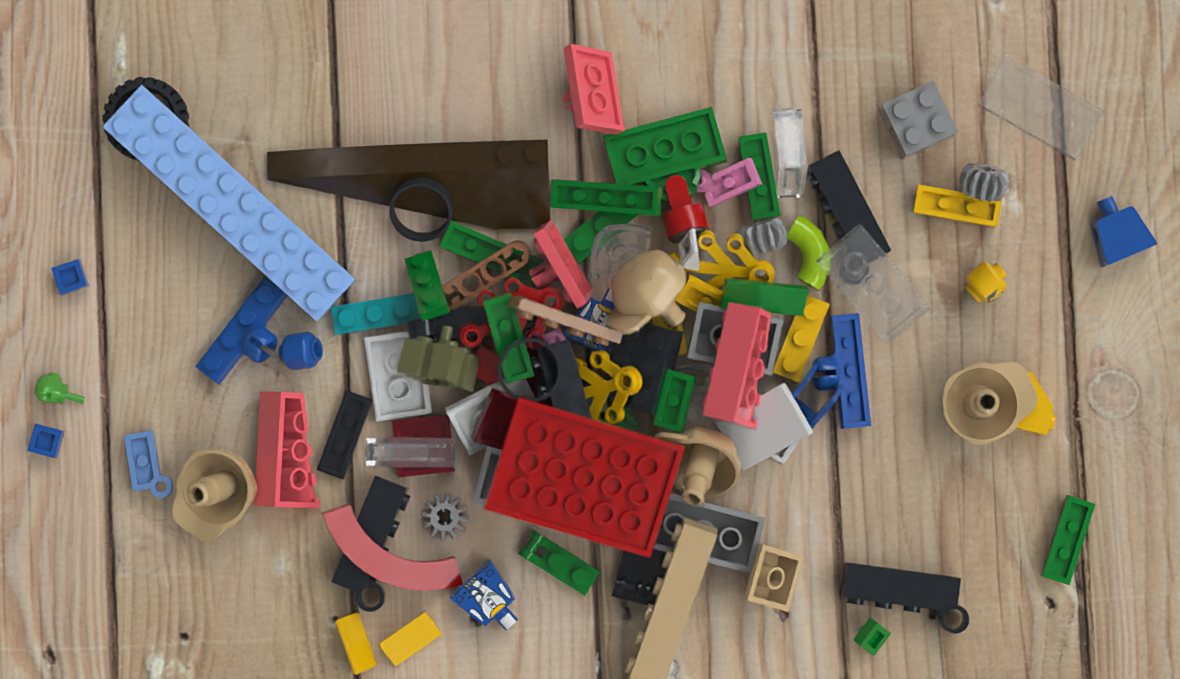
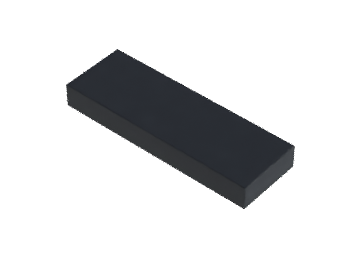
(344, 434)

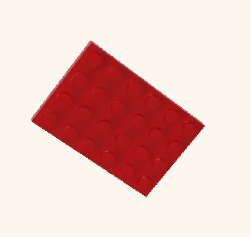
(583, 477)

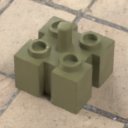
(439, 363)

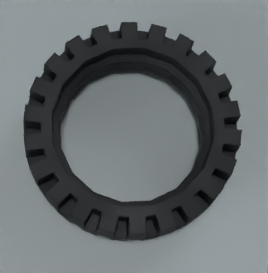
(125, 91)

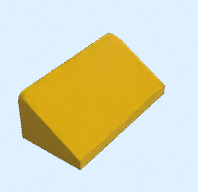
(410, 638)
(356, 643)

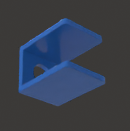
(810, 415)

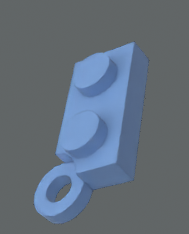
(144, 463)

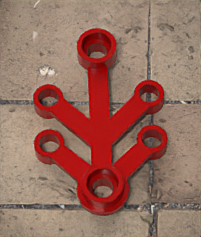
(526, 291)

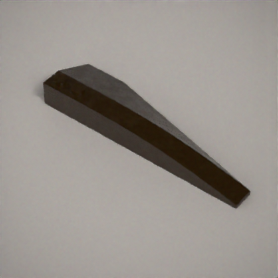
(488, 180)

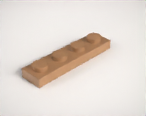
(553, 317)

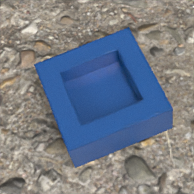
(70, 277)
(46, 441)

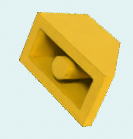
(1041, 417)

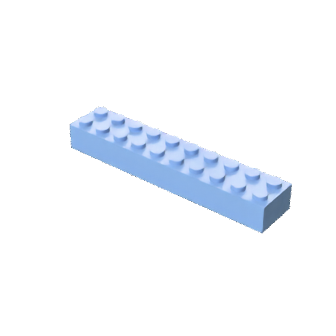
(229, 203)

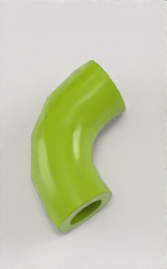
(812, 246)

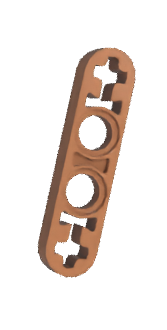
(484, 279)

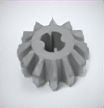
(983, 182)
(764, 236)
(435, 517)

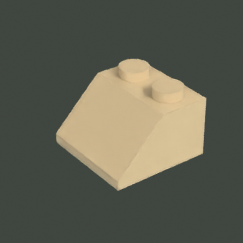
(773, 577)

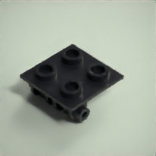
(638, 576)

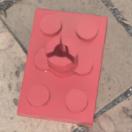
(593, 89)
(559, 266)

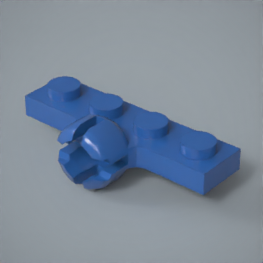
(244, 333)
(847, 368)

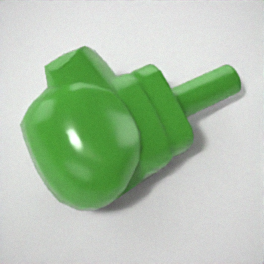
(52, 390)

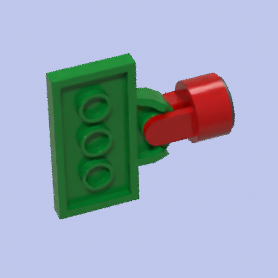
(671, 158)

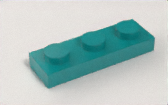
(374, 314)

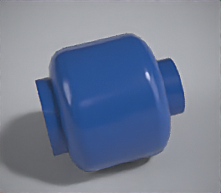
(300, 351)

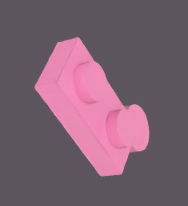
(729, 182)

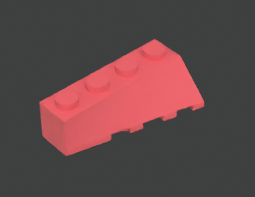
(738, 366)
(283, 453)

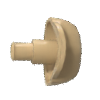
(646, 289)
(987, 401)
(707, 465)
(213, 493)

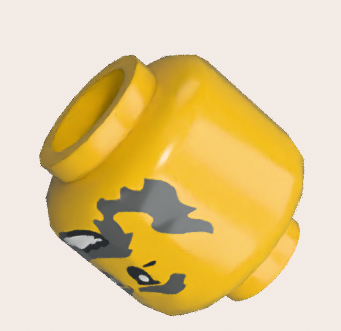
(986, 282)

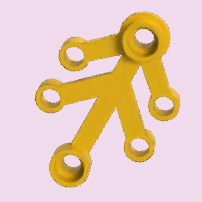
(725, 267)
(601, 388)

